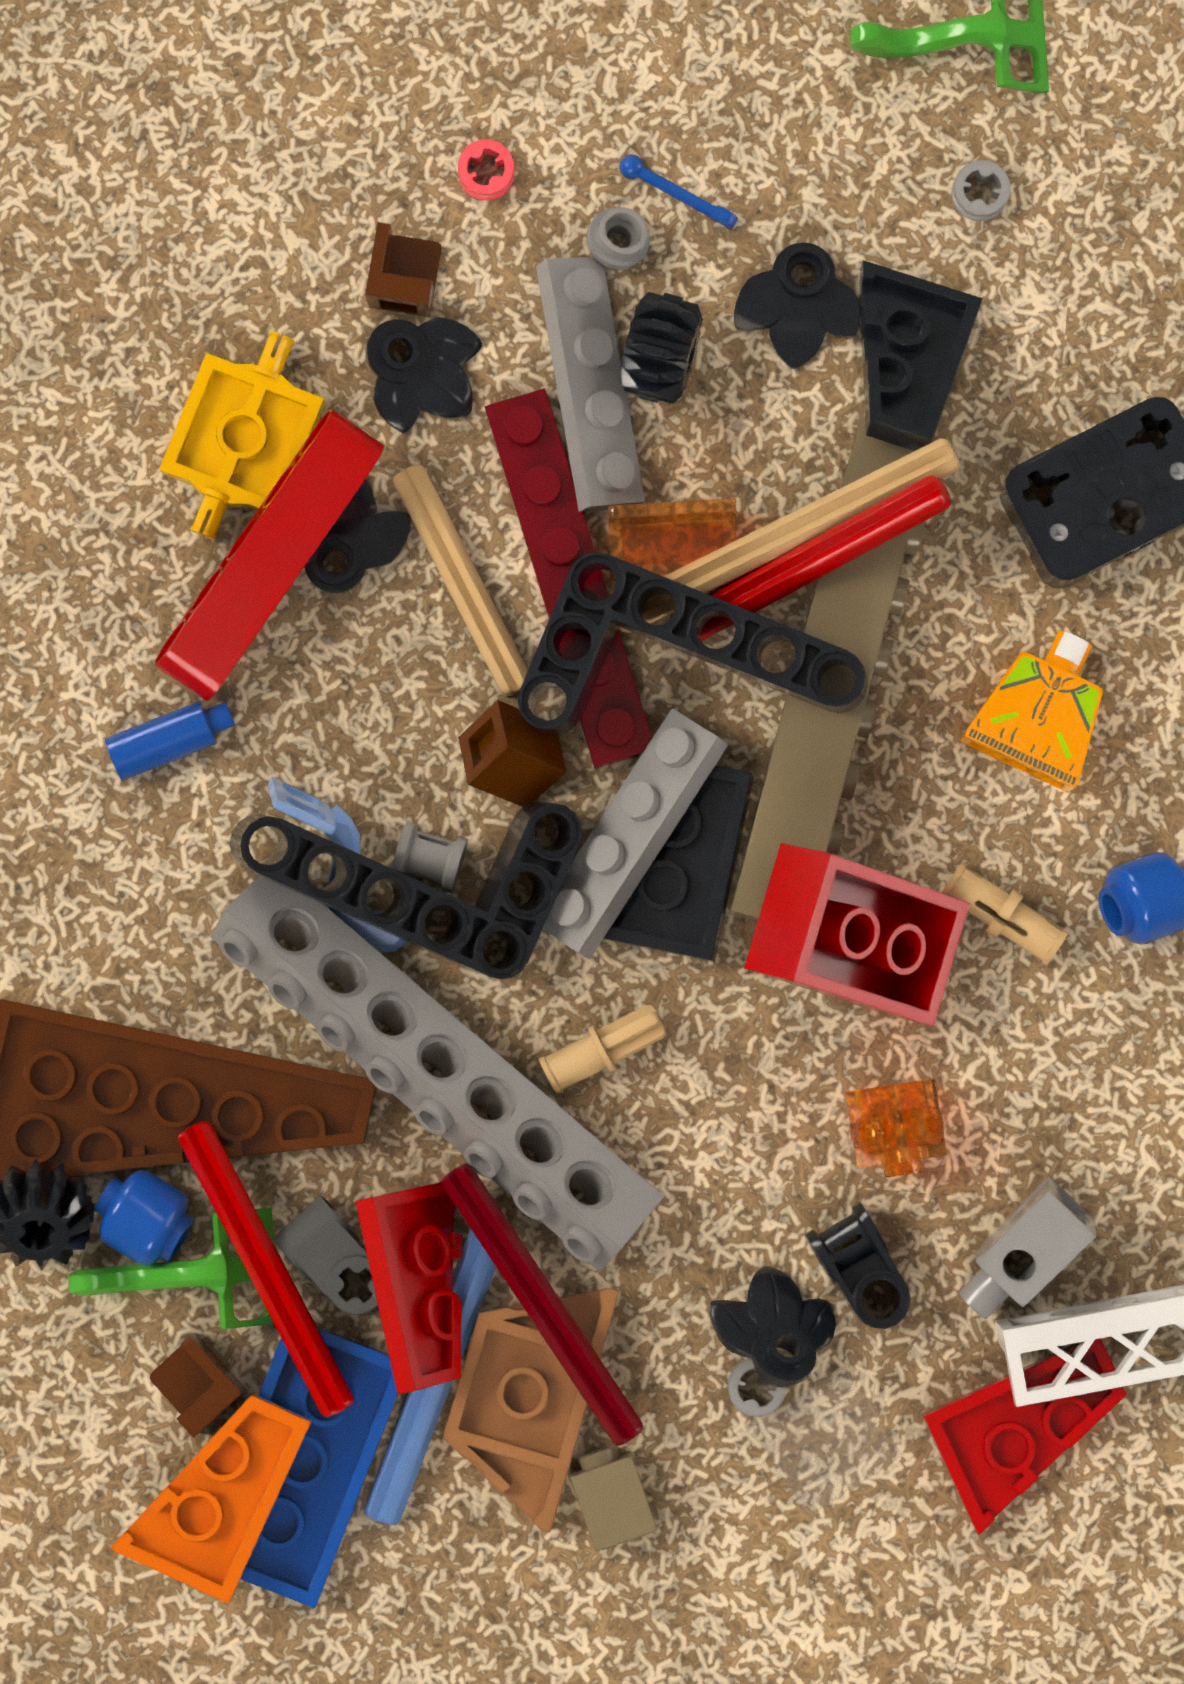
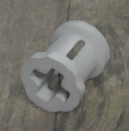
(430, 856)

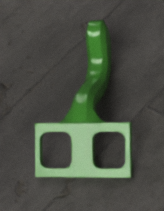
(992, 30)
(215, 1271)

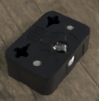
(1094, 477)

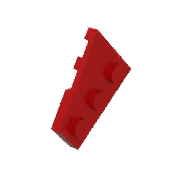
(411, 1267)

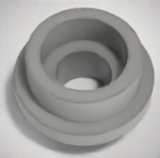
(630, 226)

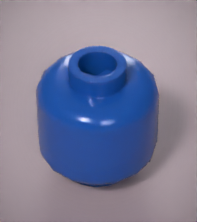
(1144, 898)
(144, 1218)

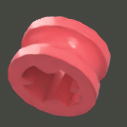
(475, 154)

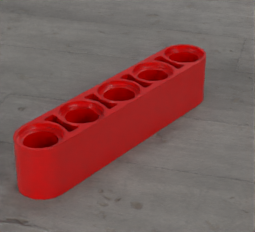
(269, 554)

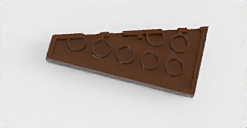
(123, 1095)

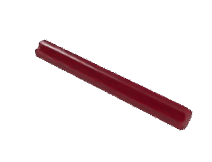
(542, 1304)

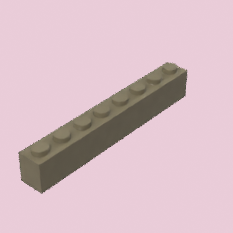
(812, 745)

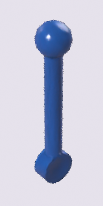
(633, 167)

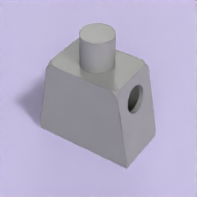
(1045, 1226)

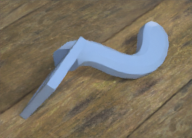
(339, 829)

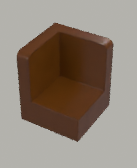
(402, 273)
(510, 755)
(196, 1384)

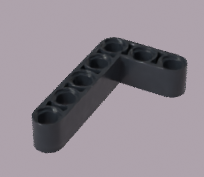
(681, 633)
(415, 899)

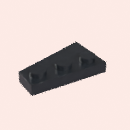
(688, 885)

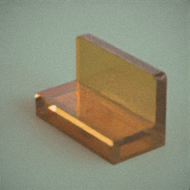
(669, 533)

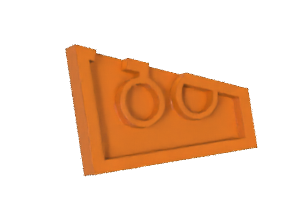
(220, 1502)

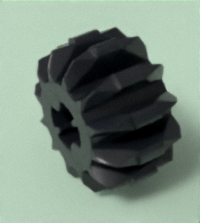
(660, 347)
(43, 1214)

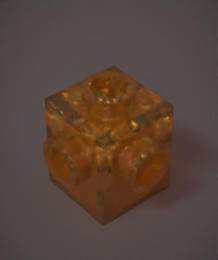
(896, 1126)

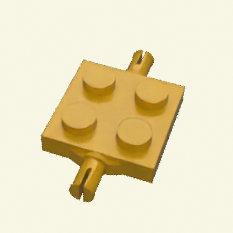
(239, 432)

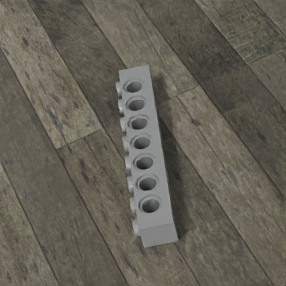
(469, 1069)

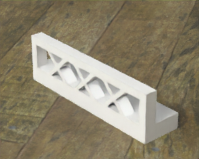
(1083, 1325)

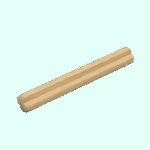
(461, 578)

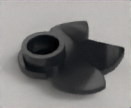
(798, 313)
(430, 374)
(364, 537)
(772, 1320)

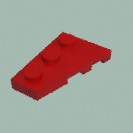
(1003, 1448)

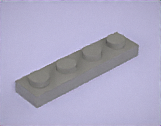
(589, 383)
(632, 831)

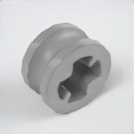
(983, 171)
(750, 1405)

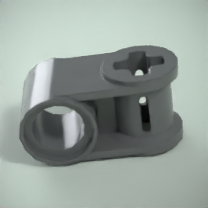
(325, 1252)

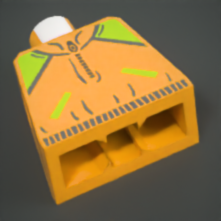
(1041, 714)

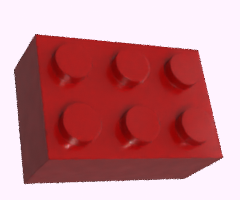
(856, 934)

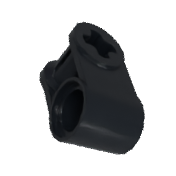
(859, 1264)

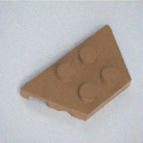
(519, 1408)

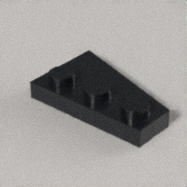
(910, 352)

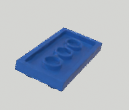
(327, 1472)

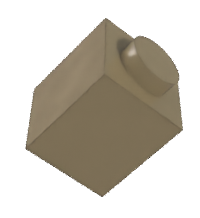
(612, 1498)

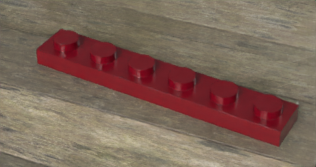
(555, 539)

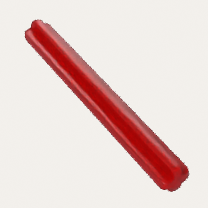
(832, 549)
(266, 1269)

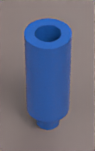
(167, 738)

